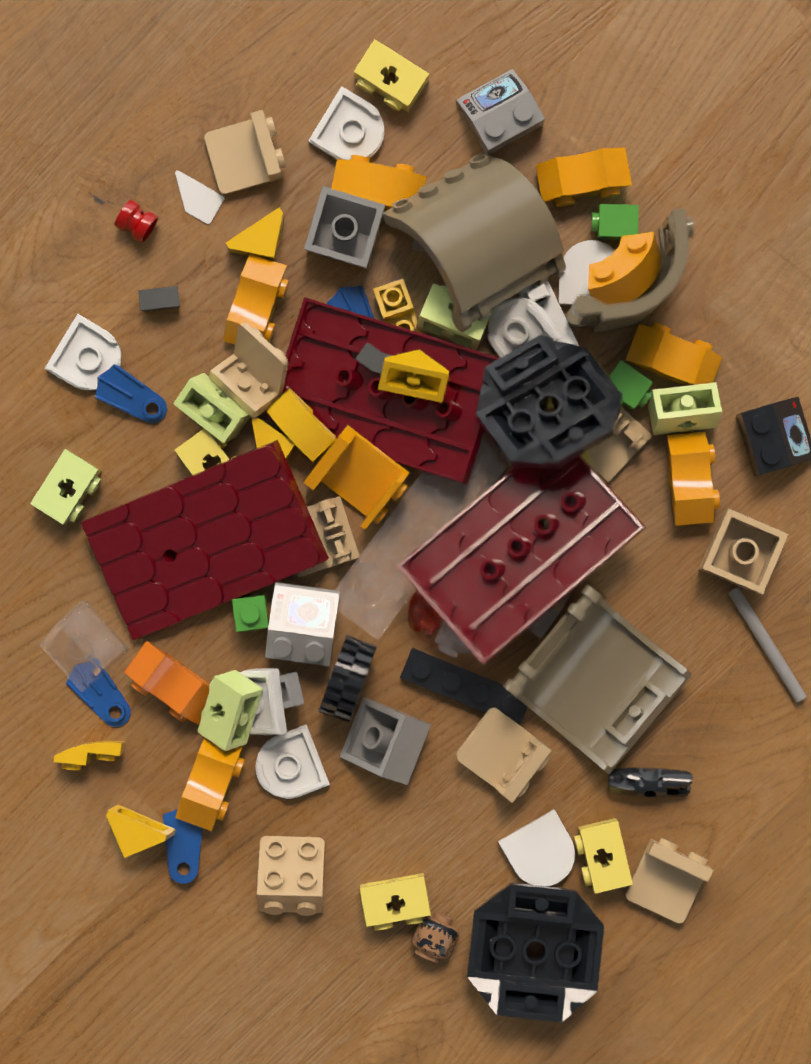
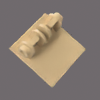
(617, 450)
(334, 533)

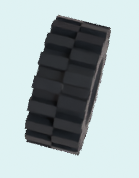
(347, 678)

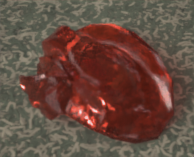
(422, 615)

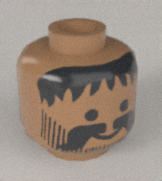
(435, 937)

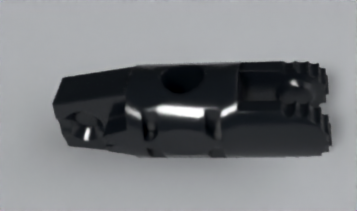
(650, 782)

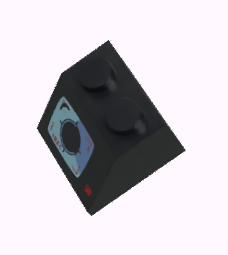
(775, 436)

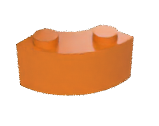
(169, 681)

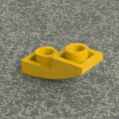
(396, 305)
(300, 424)
(81, 754)

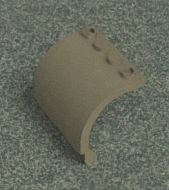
(483, 234)
(674, 250)
(598, 680)

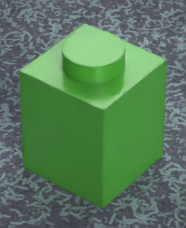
(614, 221)
(632, 385)
(251, 613)

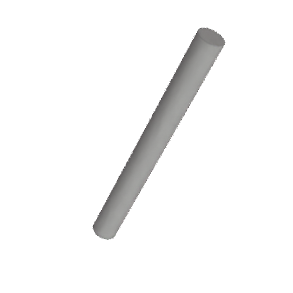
(767, 644)

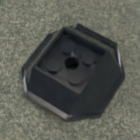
(540, 378)
(543, 985)

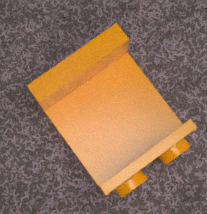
(360, 475)

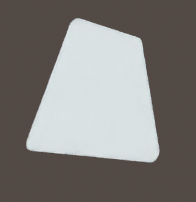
(198, 198)

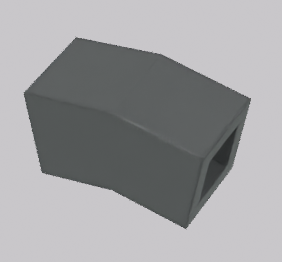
(159, 299)
(372, 358)

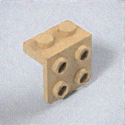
(245, 154)
(254, 372)
(503, 754)
(290, 875)
(668, 880)

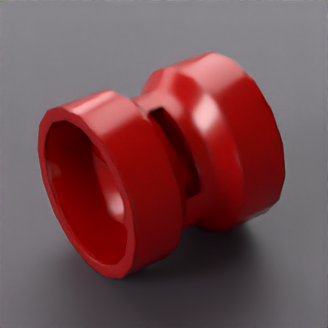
(135, 221)

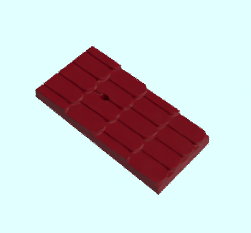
(345, 392)
(205, 540)
(499, 566)

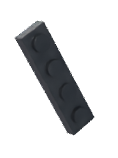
(461, 685)

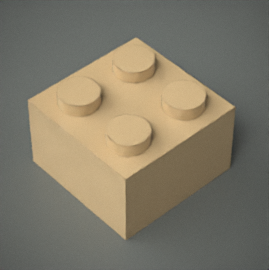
(743, 551)

